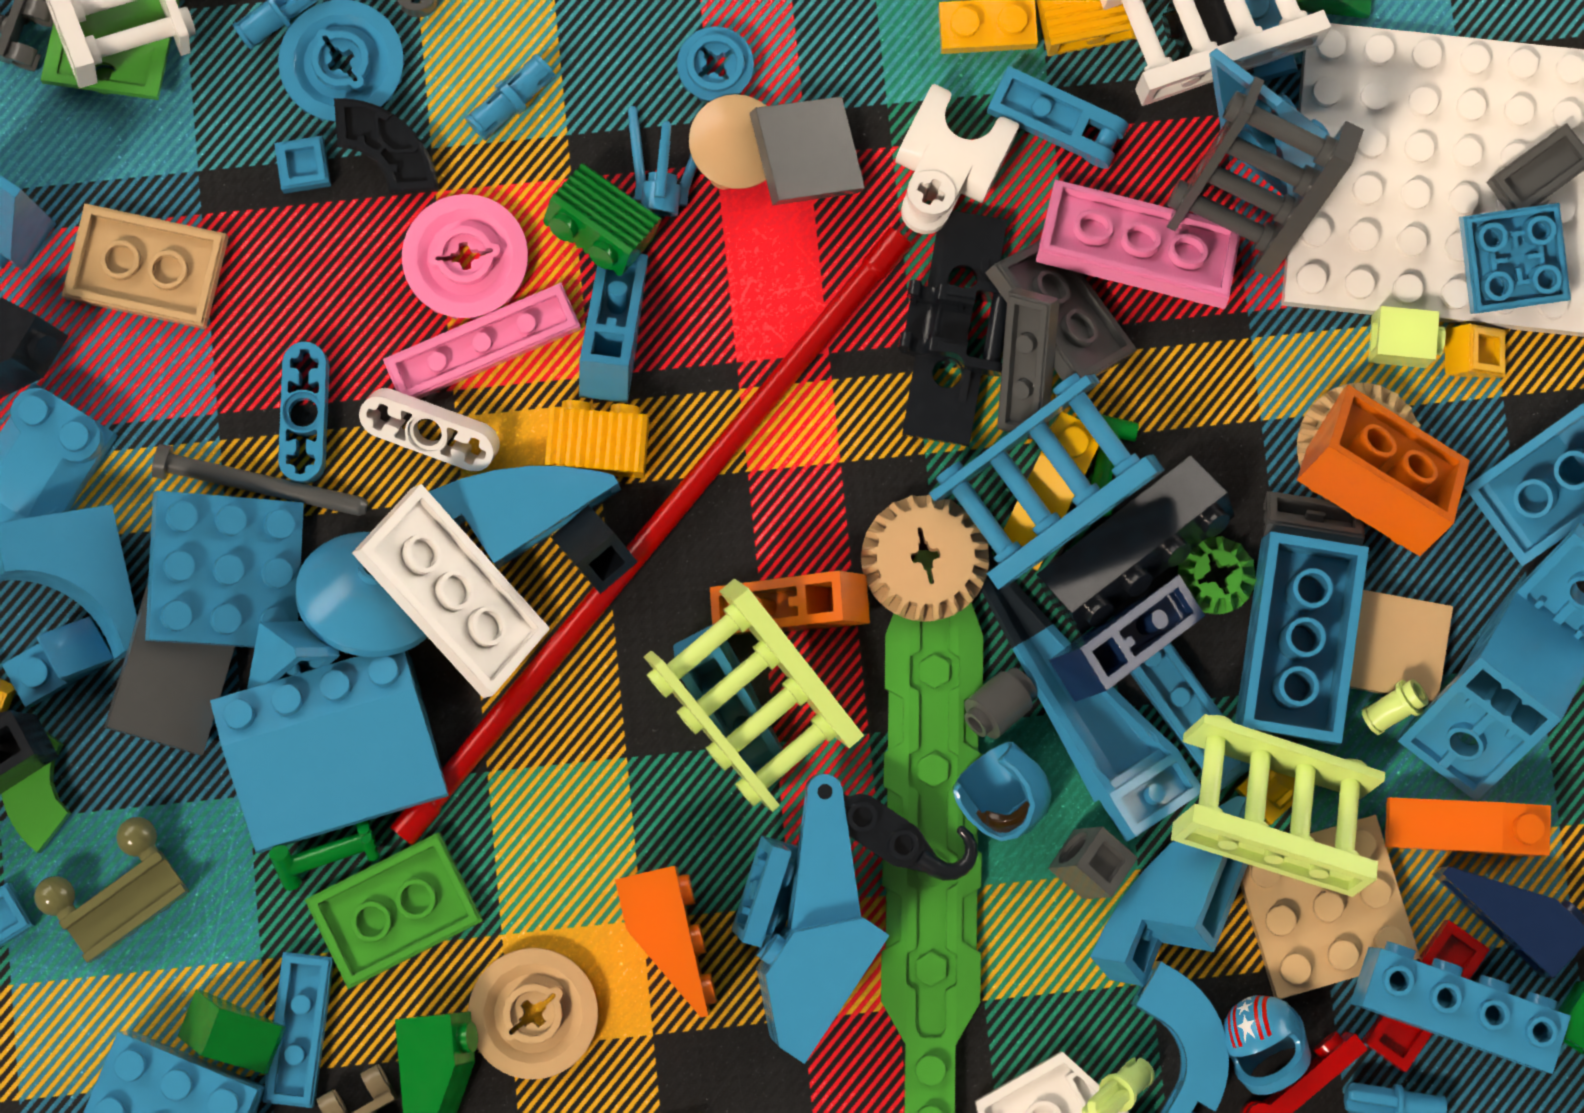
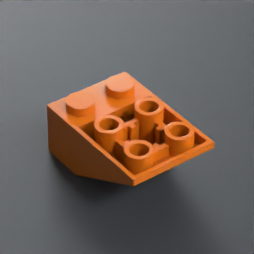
(660, 923)

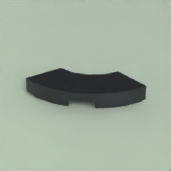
(388, 142)

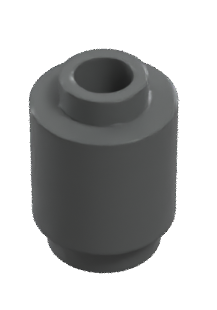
(1000, 703)

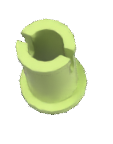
(1395, 706)

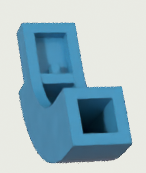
(1198, 1034)

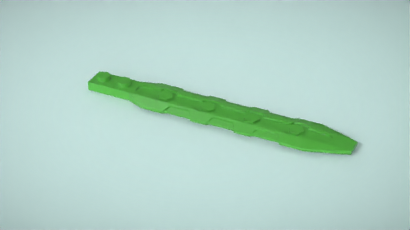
(932, 924)

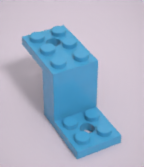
(1513, 679)

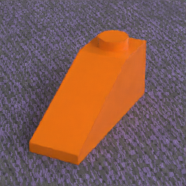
(807, 600)
(1468, 826)

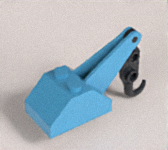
(826, 942)

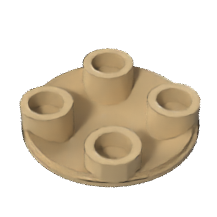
(725, 143)

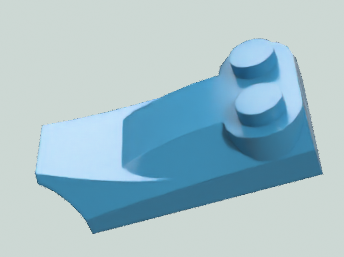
(47, 454)

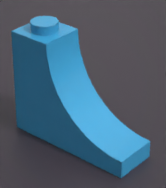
(79, 557)

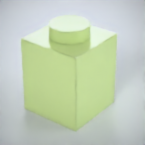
(1405, 337)

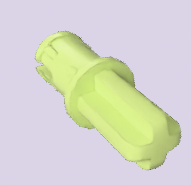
(1120, 1090)

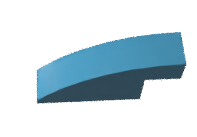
(522, 505)
(1175, 902)

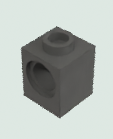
(1093, 863)

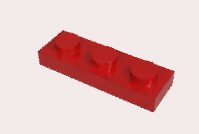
(1401, 1042)

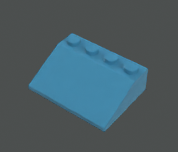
(329, 748)

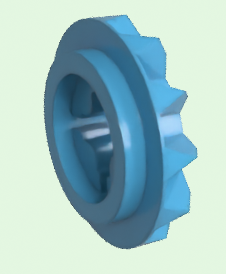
(718, 43)

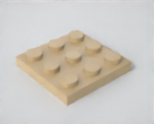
(1319, 935)

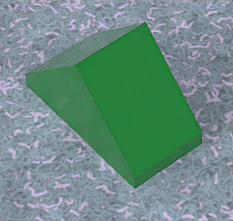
(230, 1033)

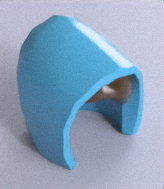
(1003, 792)

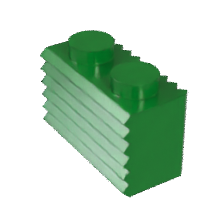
(601, 220)

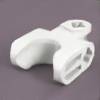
(947, 164)

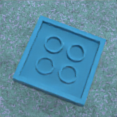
(221, 567)

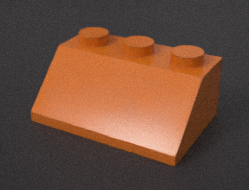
(1385, 471)

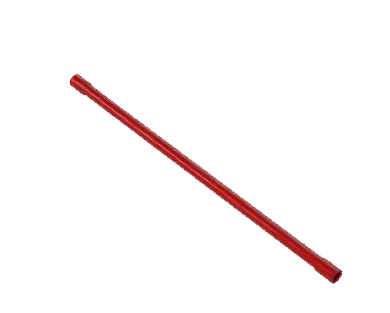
(874, 267)

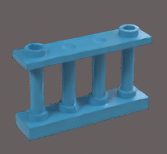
(1089, 499)

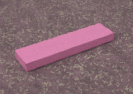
(483, 343)

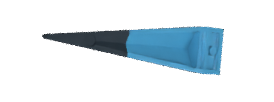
(1111, 744)

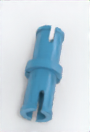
(510, 97)

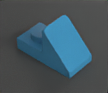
(58, 660)

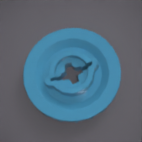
(350, 29)

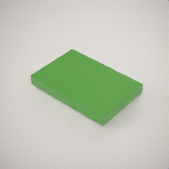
(394, 910)

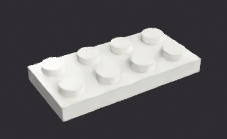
(451, 591)

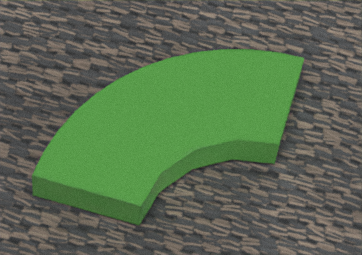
(35, 805)

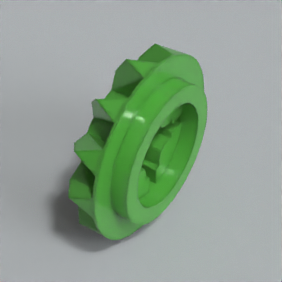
(1238, 584)

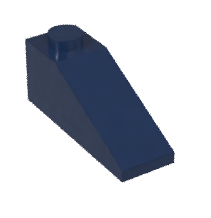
(1126, 639)
(1529, 923)

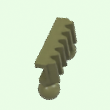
(123, 904)

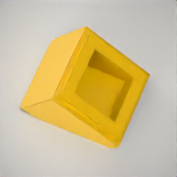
(1475, 351)

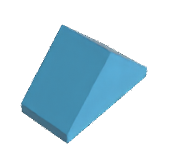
(287, 650)

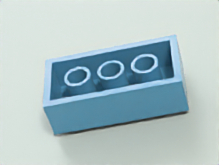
(1302, 638)

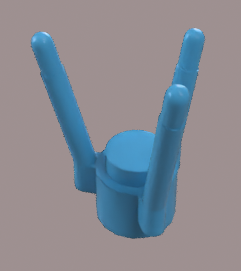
(661, 191)

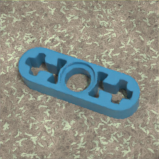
(291, 448)

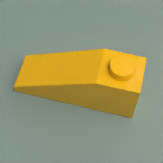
(1048, 482)

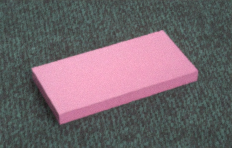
(1133, 246)

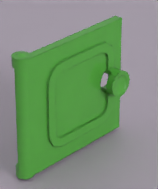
(137, 70)

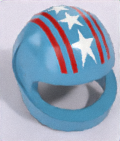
(1260, 1029)

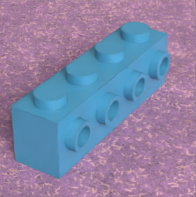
(1461, 1009)

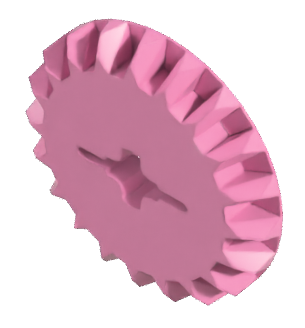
(438, 237)

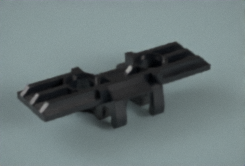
(940, 329)

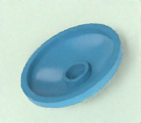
(349, 606)

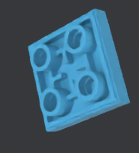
(1514, 258)

